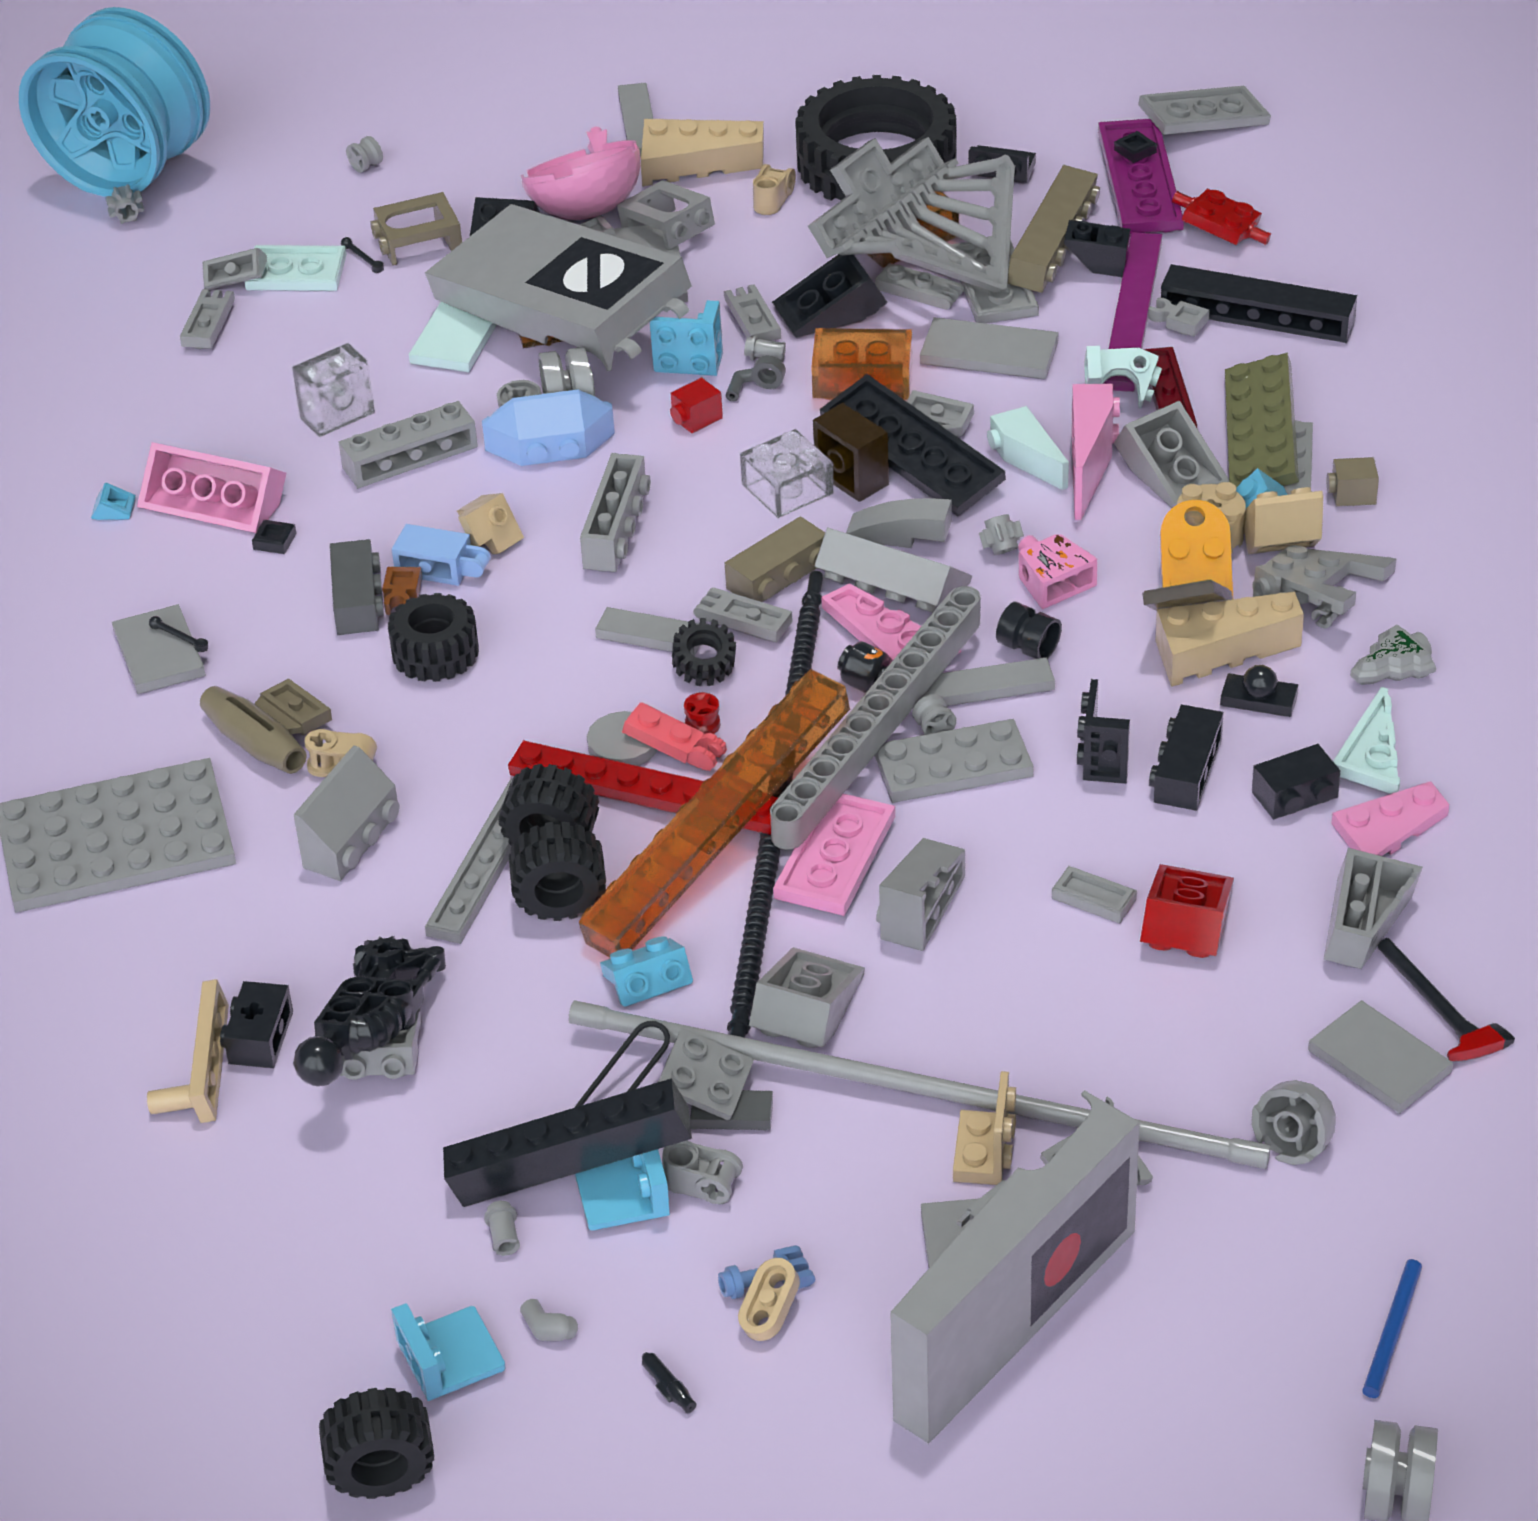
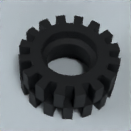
(703, 668)

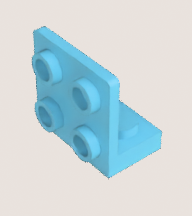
(688, 344)
(624, 1191)
(446, 1350)

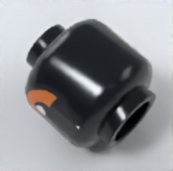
(862, 665)

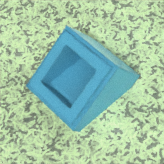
(113, 503)

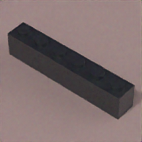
(1263, 303)
(567, 1143)

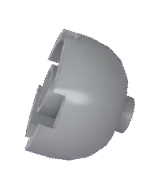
(1294, 1121)

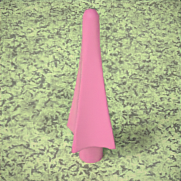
(597, 138)

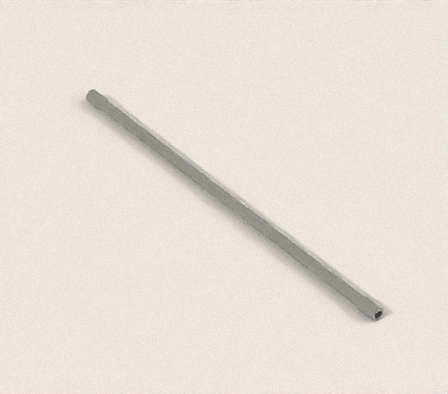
(1234, 1149)

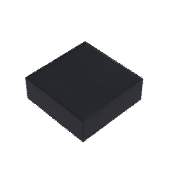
(1135, 147)
(274, 536)

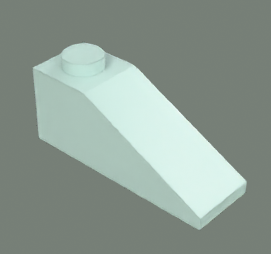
(1027, 446)

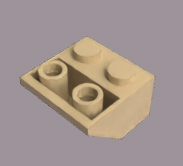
(1283, 520)

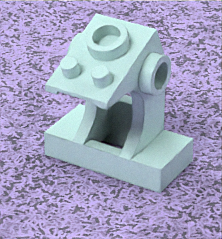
(1106, 363)

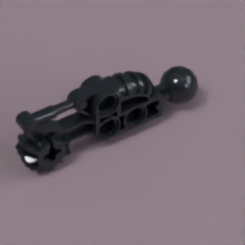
(368, 1007)

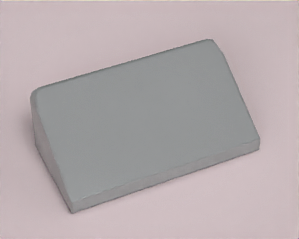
(233, 268)

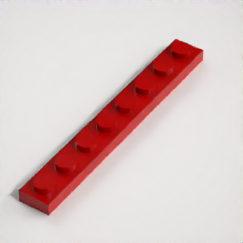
(626, 781)

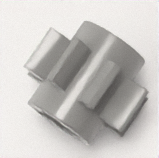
(125, 204)
(1001, 534)

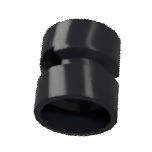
(1030, 631)

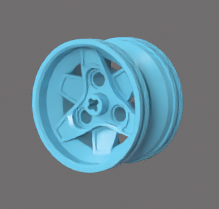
(114, 101)

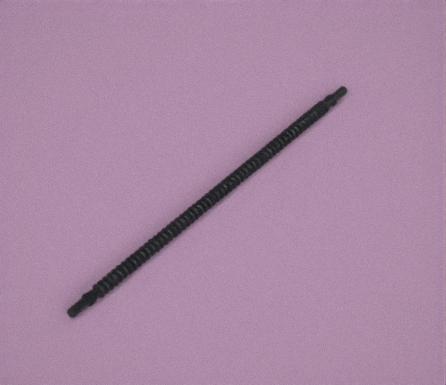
(768, 854)

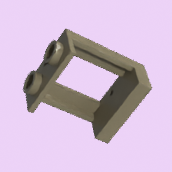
(445, 224)

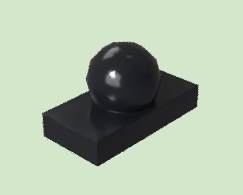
(1259, 692)

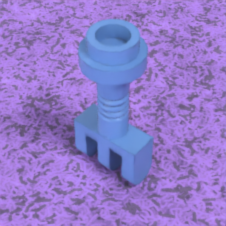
(733, 1281)

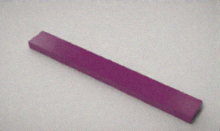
(1135, 298)

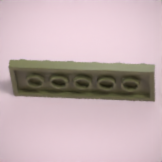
(1261, 420)

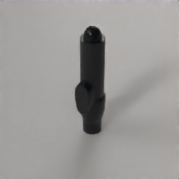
(667, 1383)

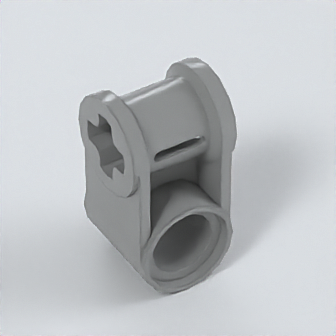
(698, 1172)

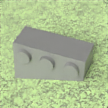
(919, 893)
(1366, 904)

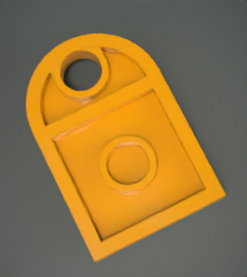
(1195, 551)

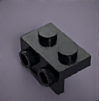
(1023, 160)

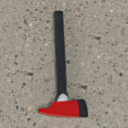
(1473, 1041)

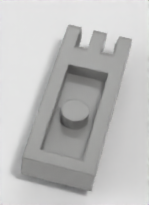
(918, 286)
(753, 313)
(206, 319)
(744, 614)

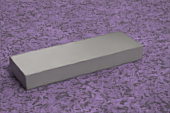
(639, 629)

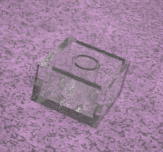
(333, 389)
(786, 473)

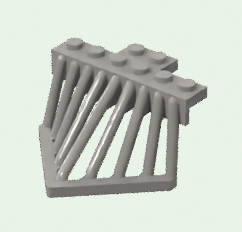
(888, 196)

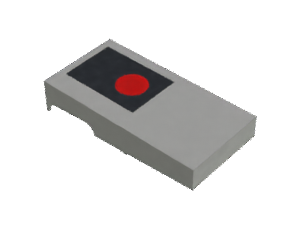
(1012, 1269)

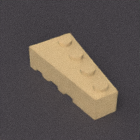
(699, 148)
(1226, 632)

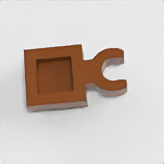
(400, 585)

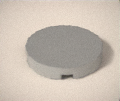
(608, 741)

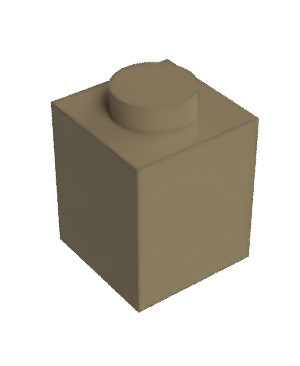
(1353, 481)

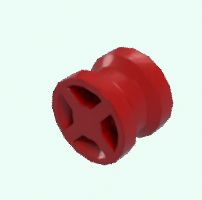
(702, 712)

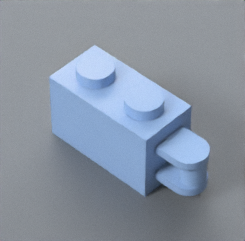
(440, 553)

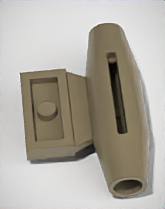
(268, 724)

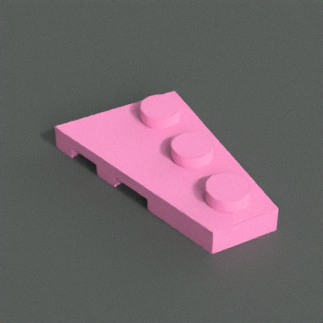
(1387, 821)

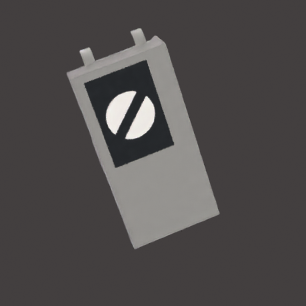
(560, 282)

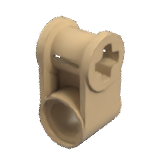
(772, 188)
(334, 749)

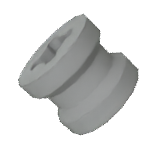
(364, 154)
(933, 714)

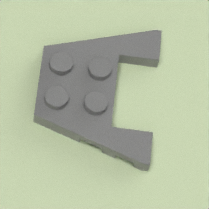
(1319, 570)

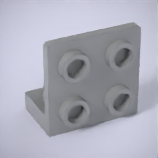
(707, 1073)

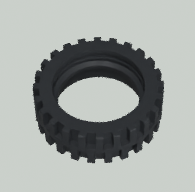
(868, 107)

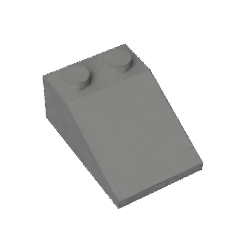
(1168, 452)
(804, 997)

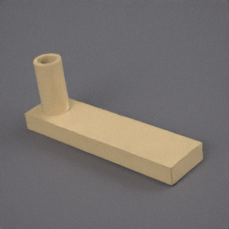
(207, 1061)

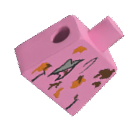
(1055, 569)

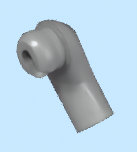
(548, 1325)

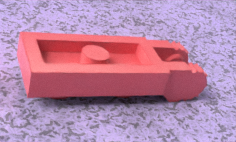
(674, 737)

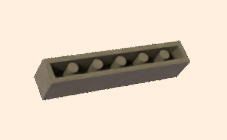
(1042, 244)

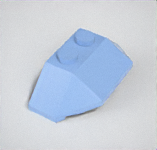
(548, 427)

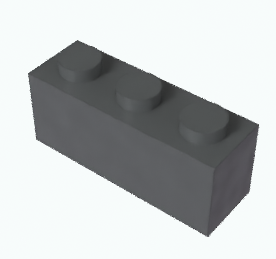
(356, 586)

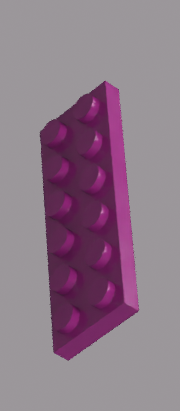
(1141, 188)

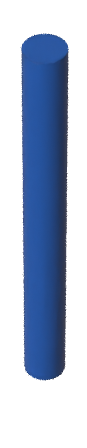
(1392, 1329)

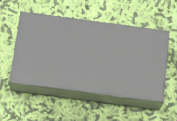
(1094, 894)

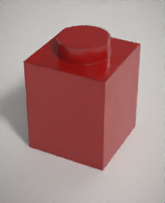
(696, 405)

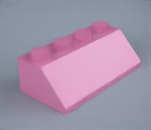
(210, 488)

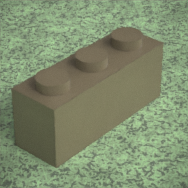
(775, 561)

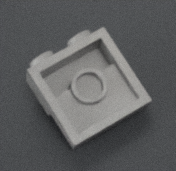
(391, 1060)

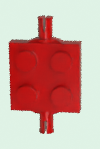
(1222, 216)

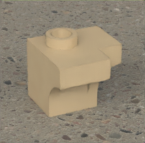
(490, 523)

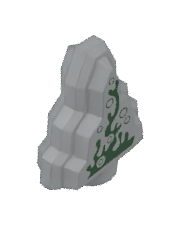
(1395, 657)

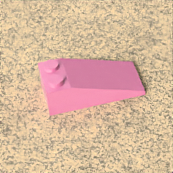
(1091, 439)

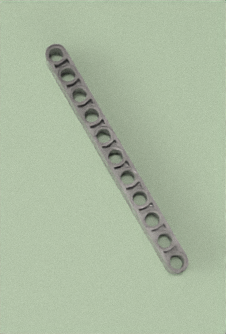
(874, 718)

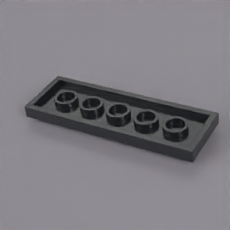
(923, 448)

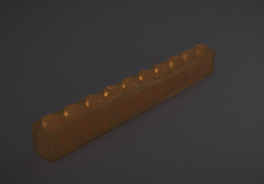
(714, 814)

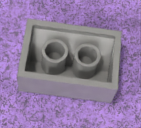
(345, 815)

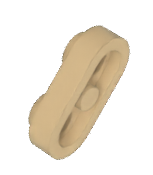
(766, 1301)

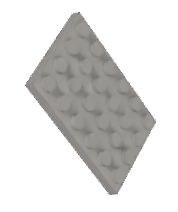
(114, 835)

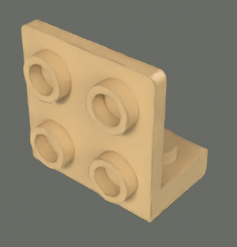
(982, 1139)

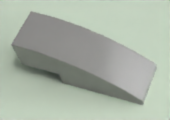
(903, 521)

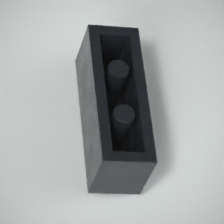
(1186, 757)

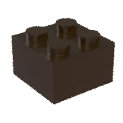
(856, 450)

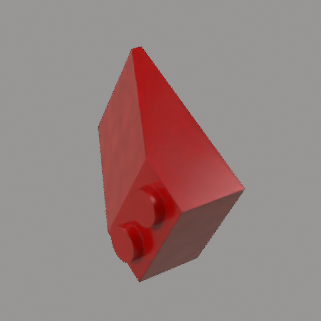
(1186, 910)

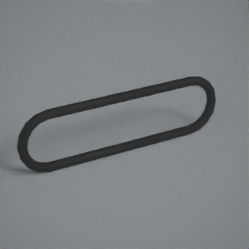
(619, 1053)

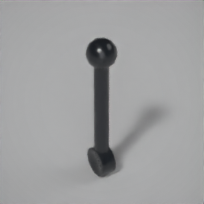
(377, 266)
(200, 644)

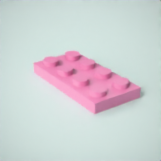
(835, 856)

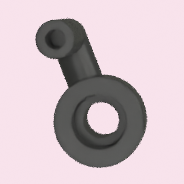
(759, 374)

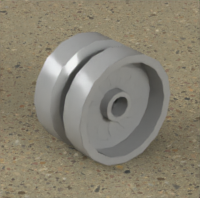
(576, 376)
(1399, 1473)

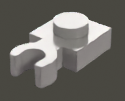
(1184, 317)

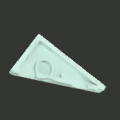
(1370, 749)

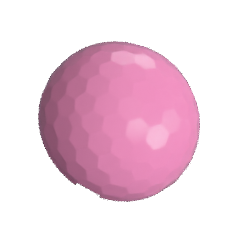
(585, 184)

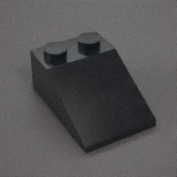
(830, 297)

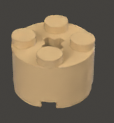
(1223, 497)

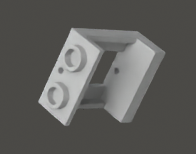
(656, 207)

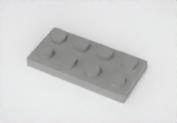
(953, 760)

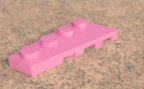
(869, 619)

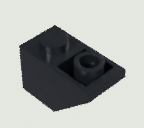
(1098, 246)

